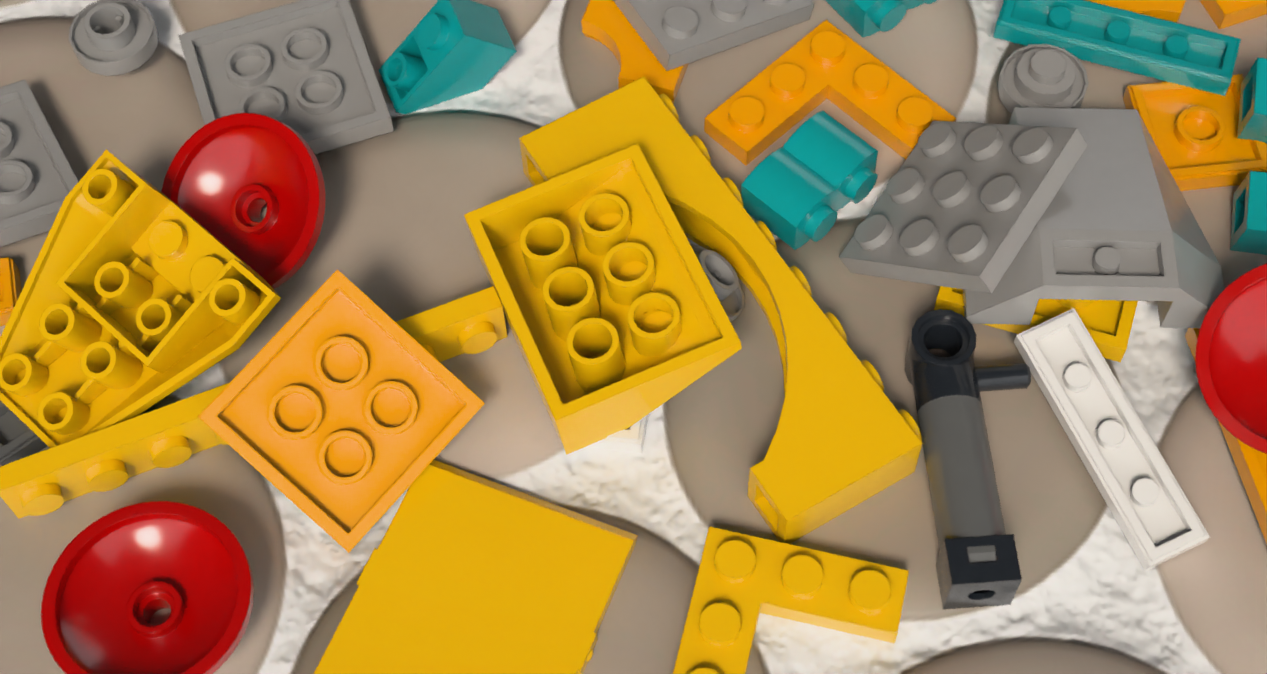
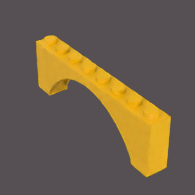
(836, 426)

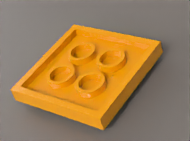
(341, 410)

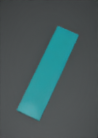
(1123, 40)

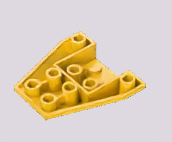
(121, 308)

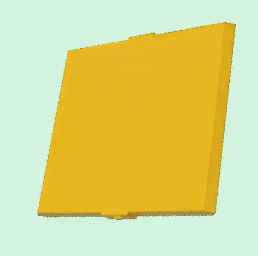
(479, 584)

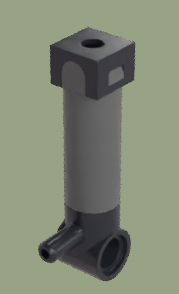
(976, 556)

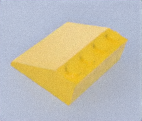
(602, 294)

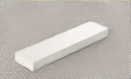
(1111, 440)

